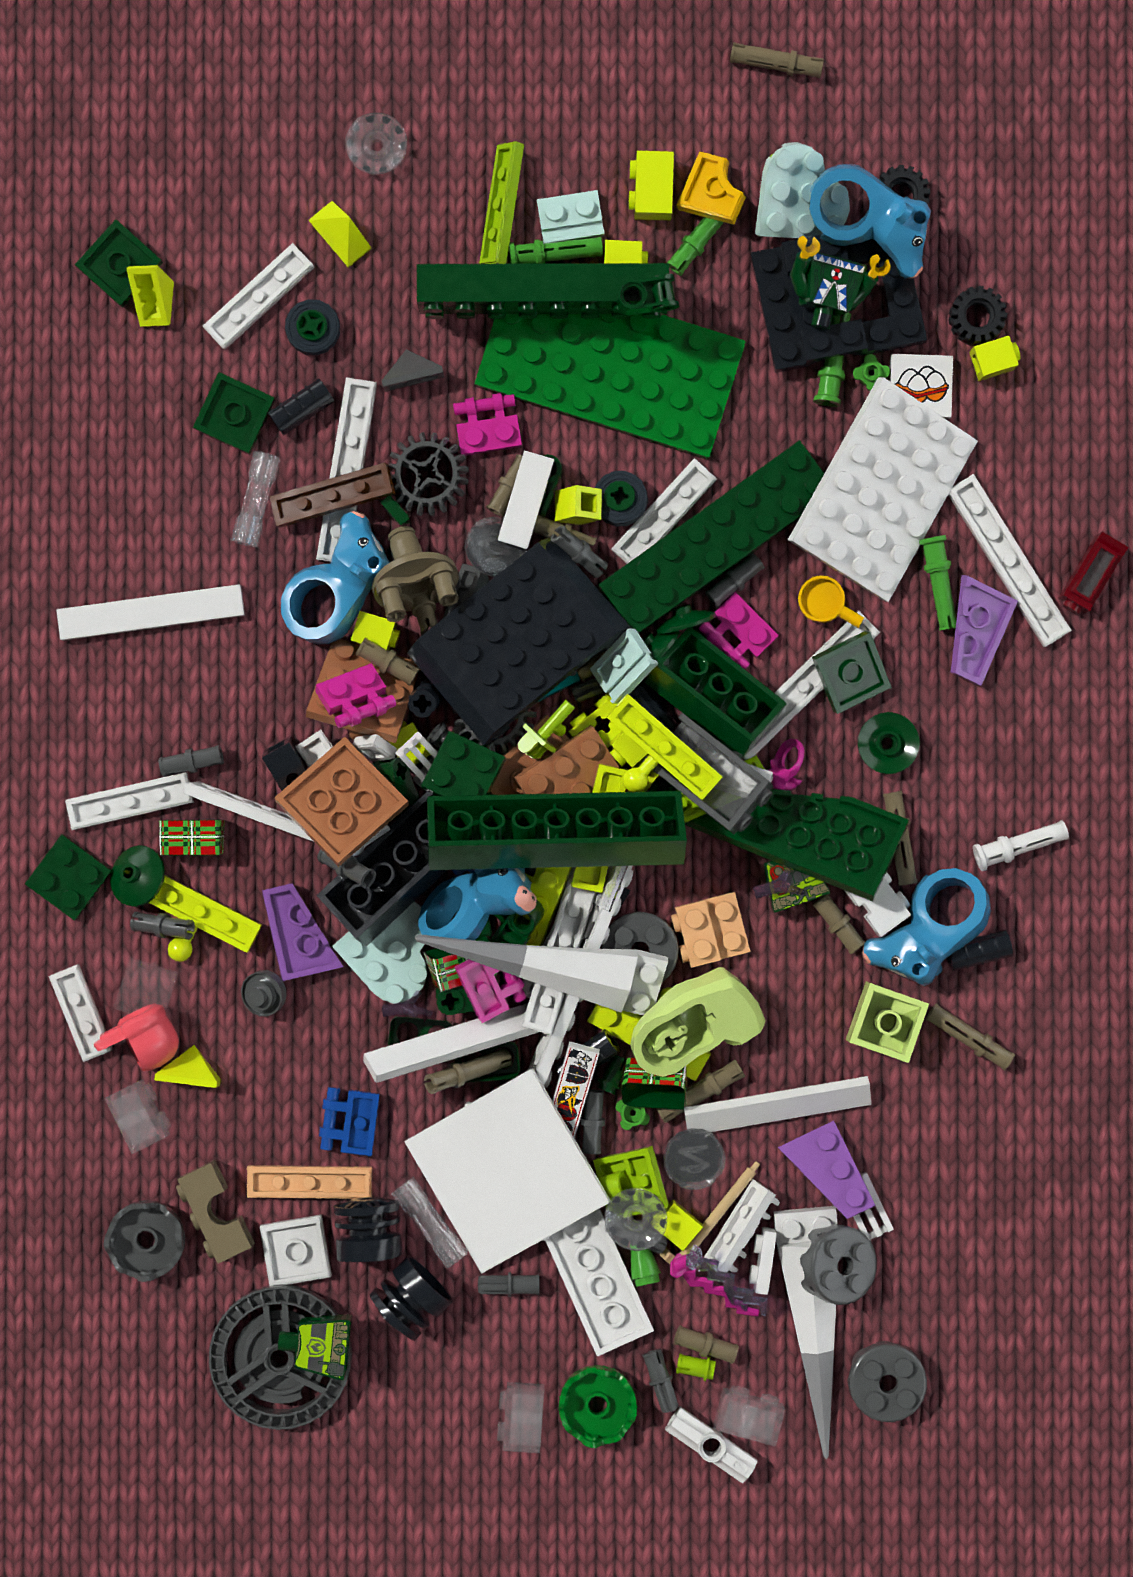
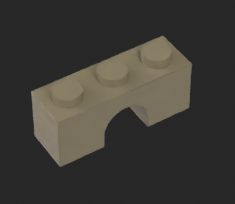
(222, 1237)

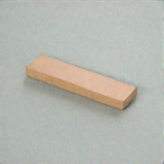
(309, 1181)

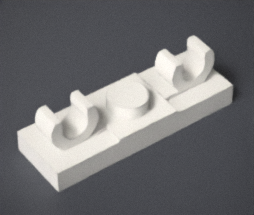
(741, 1226)

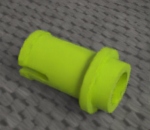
(696, 1366)

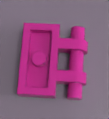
(487, 434)
(744, 625)
(352, 689)
(484, 992)

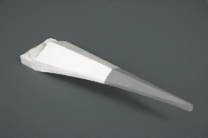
(606, 977)
(811, 1315)

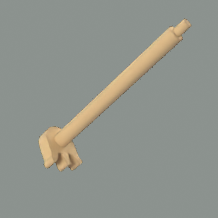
(718, 1212)

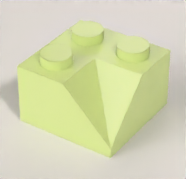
(887, 1022)

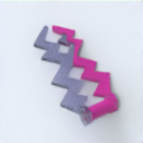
(686, 1266)

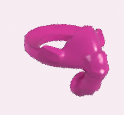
(784, 778)

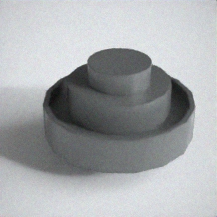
(263, 993)

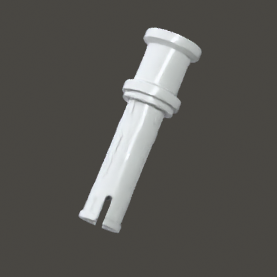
(1006, 848)

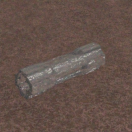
(261, 477)
(443, 1240)

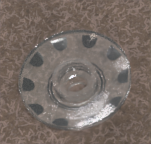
(372, 129)
(632, 1233)

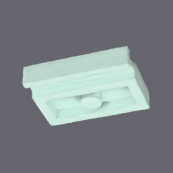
(570, 217)
(623, 665)

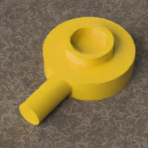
(824, 600)

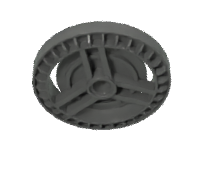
(256, 1364)

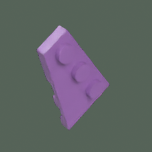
(979, 628)
(296, 936)

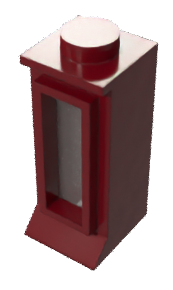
(1092, 573)

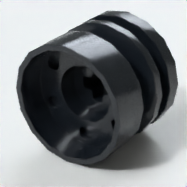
(367, 1229)
(405, 1304)

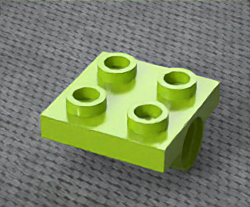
(631, 1170)

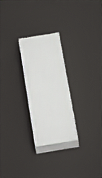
(526, 499)
(79, 1010)

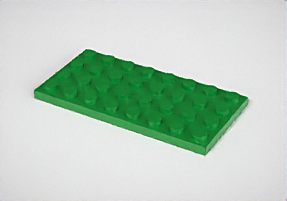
(626, 374)

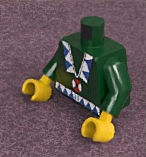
(831, 283)

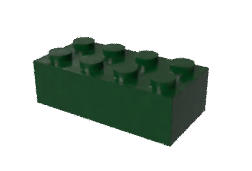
(715, 692)

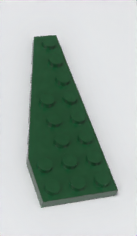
(818, 836)

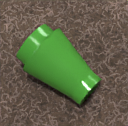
(644, 1268)

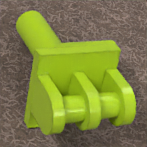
(535, 742)

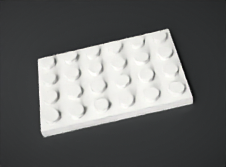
(883, 489)

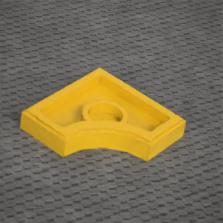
(709, 190)

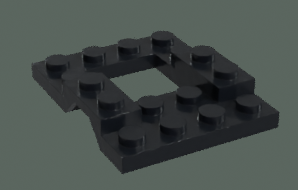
(788, 325)

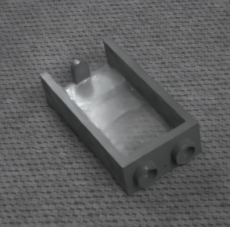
(737, 791)

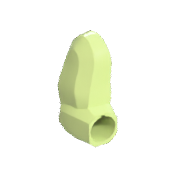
(695, 1020)

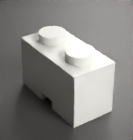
(886, 909)

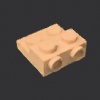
(710, 930)

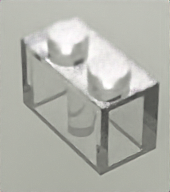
(138, 1115)
(749, 1415)
(522, 1417)

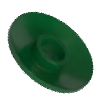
(685, 618)
(660, 643)
(904, 739)
(146, 878)

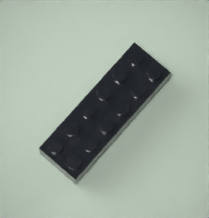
(400, 879)

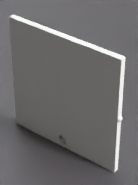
(507, 1170)

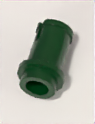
(613, 1074)

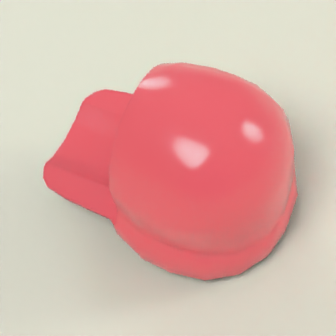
(148, 1035)

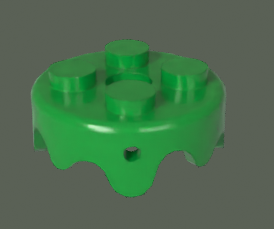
(602, 1427)

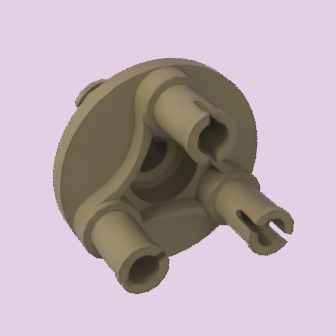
(414, 580)

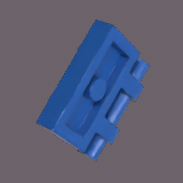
(359, 1123)

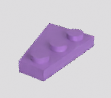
(829, 1166)

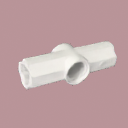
(727, 1456)

